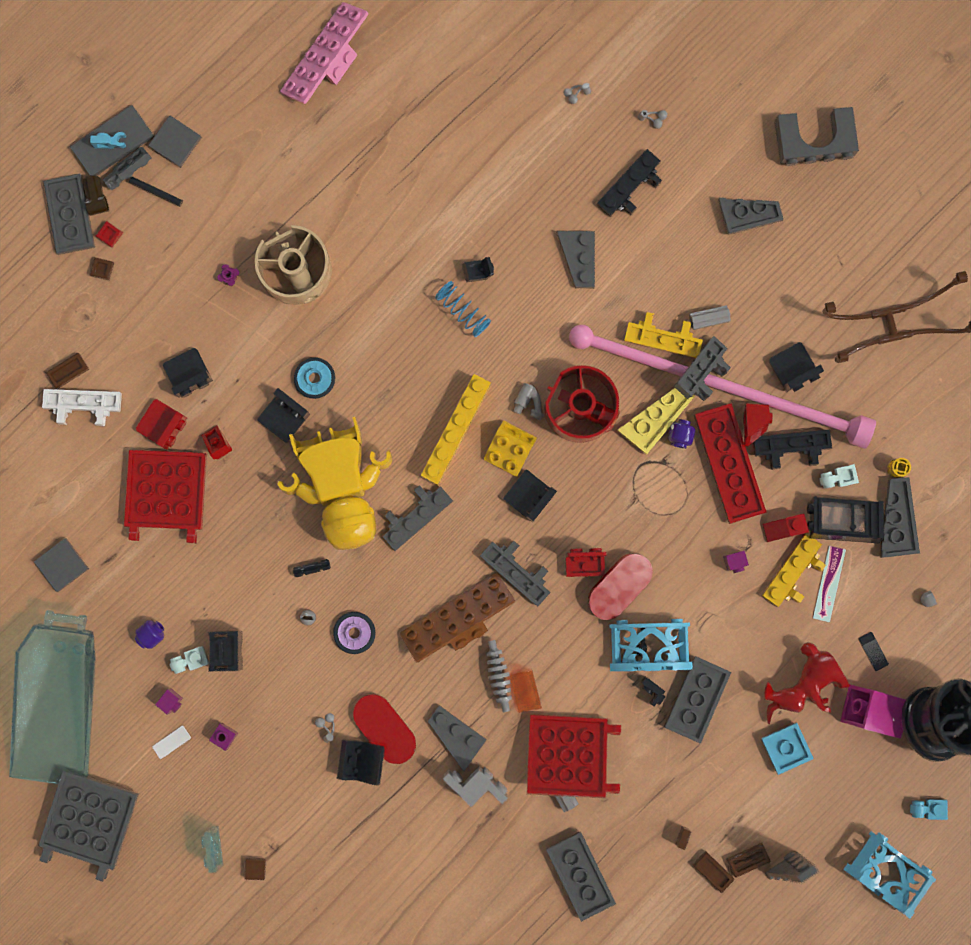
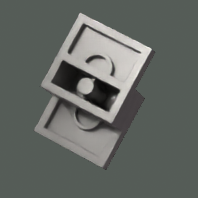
(475, 785)

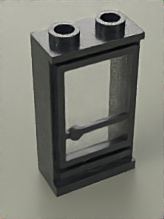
(846, 520)

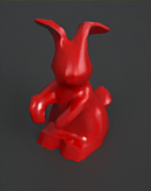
(817, 673)

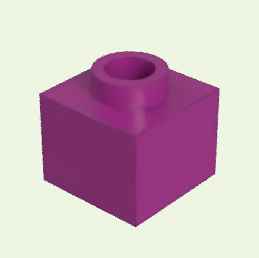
(736, 561)
(169, 701)
(229, 733)

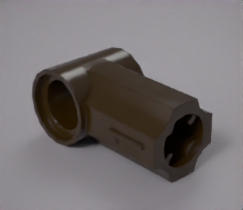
(96, 200)

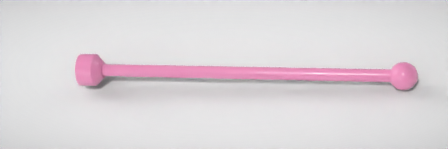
(857, 430)

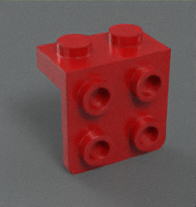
(161, 424)
(585, 563)

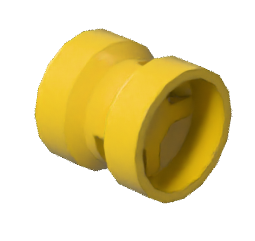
(895, 469)

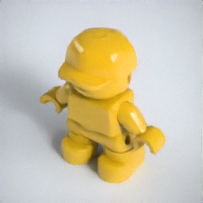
(338, 485)

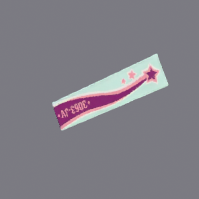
(829, 584)

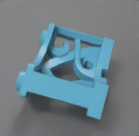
(629, 663)
(861, 869)

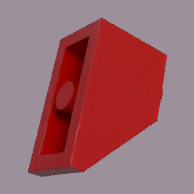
(755, 421)
(785, 527)

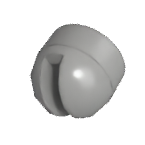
(928, 599)
(308, 613)

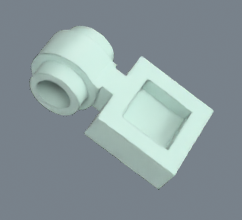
(844, 476)
(194, 659)

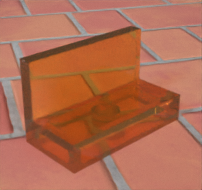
(525, 691)

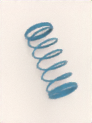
(442, 293)

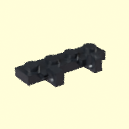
(619, 194)
(807, 442)

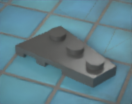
(746, 215)
(580, 256)

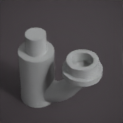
(523, 399)

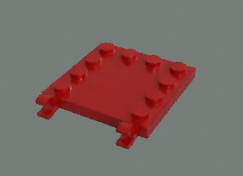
(165, 491)
(569, 756)

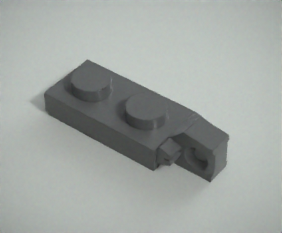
(127, 167)

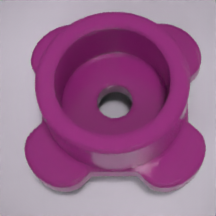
(223, 275)

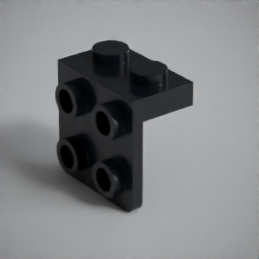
(795, 367)
(187, 373)
(360, 762)

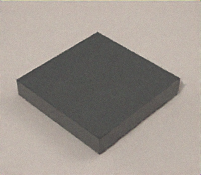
(175, 141)
(61, 565)

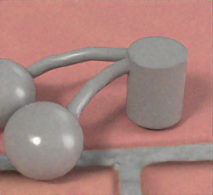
(573, 98)
(658, 122)
(320, 722)

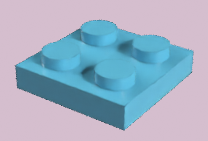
(787, 748)

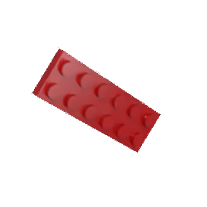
(730, 463)

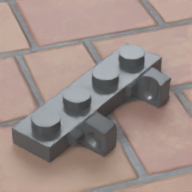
(708, 359)
(405, 528)
(503, 561)

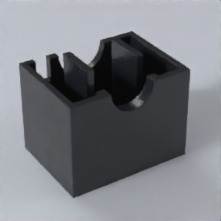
(225, 651)

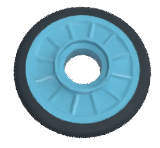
(318, 389)

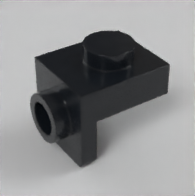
(478, 270)

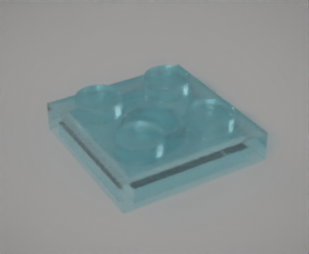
(211, 841)

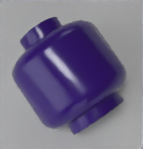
(681, 434)
(149, 634)

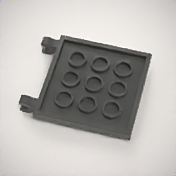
(88, 821)

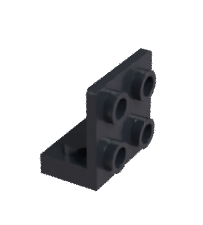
(283, 416)
(529, 495)

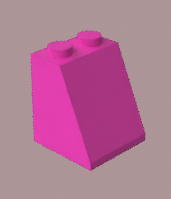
(873, 711)

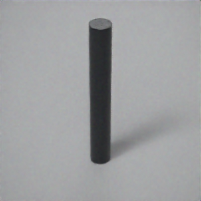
(155, 191)

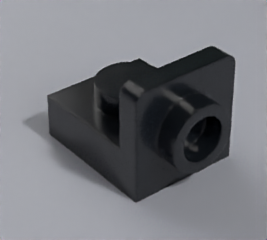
(651, 687)

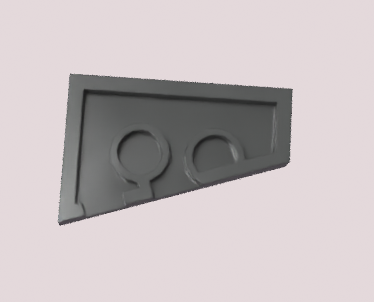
(457, 736)

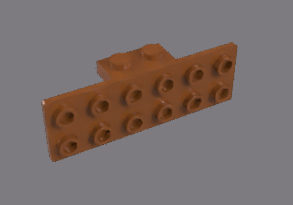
(459, 619)

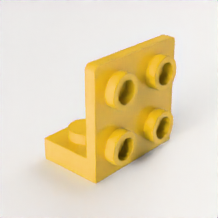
(510, 448)

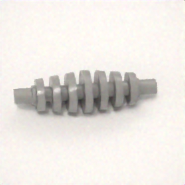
(500, 683)

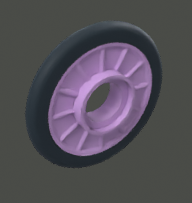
(342, 636)

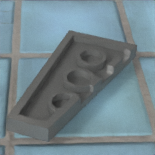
(899, 520)
(793, 868)

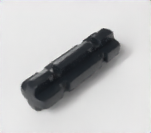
(311, 568)

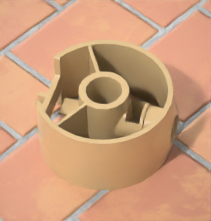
(299, 278)

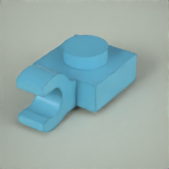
(104, 141)

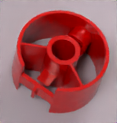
(597, 411)

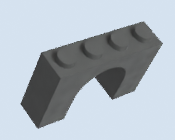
(794, 150)

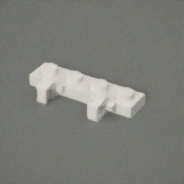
(65, 401)

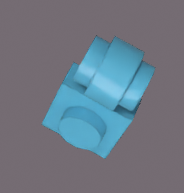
(934, 809)

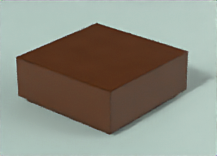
(102, 269)
(683, 838)
(255, 869)

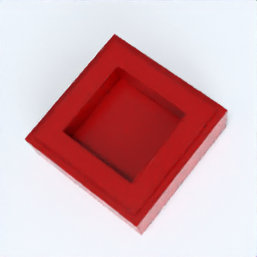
(109, 234)

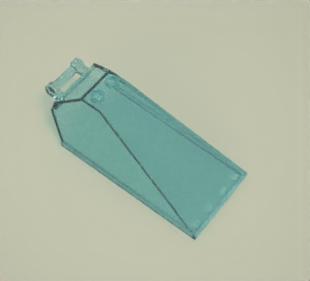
(53, 700)

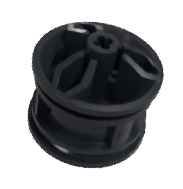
(933, 727)

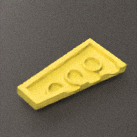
(654, 421)

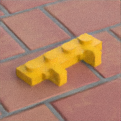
(648, 336)
(784, 582)

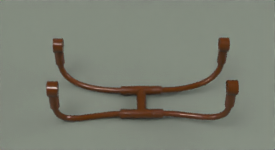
(842, 356)

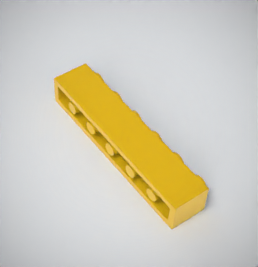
(456, 429)

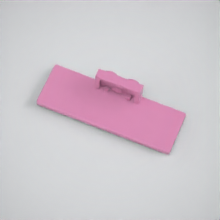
(328, 55)

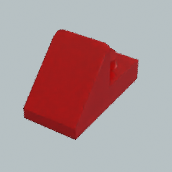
(216, 443)

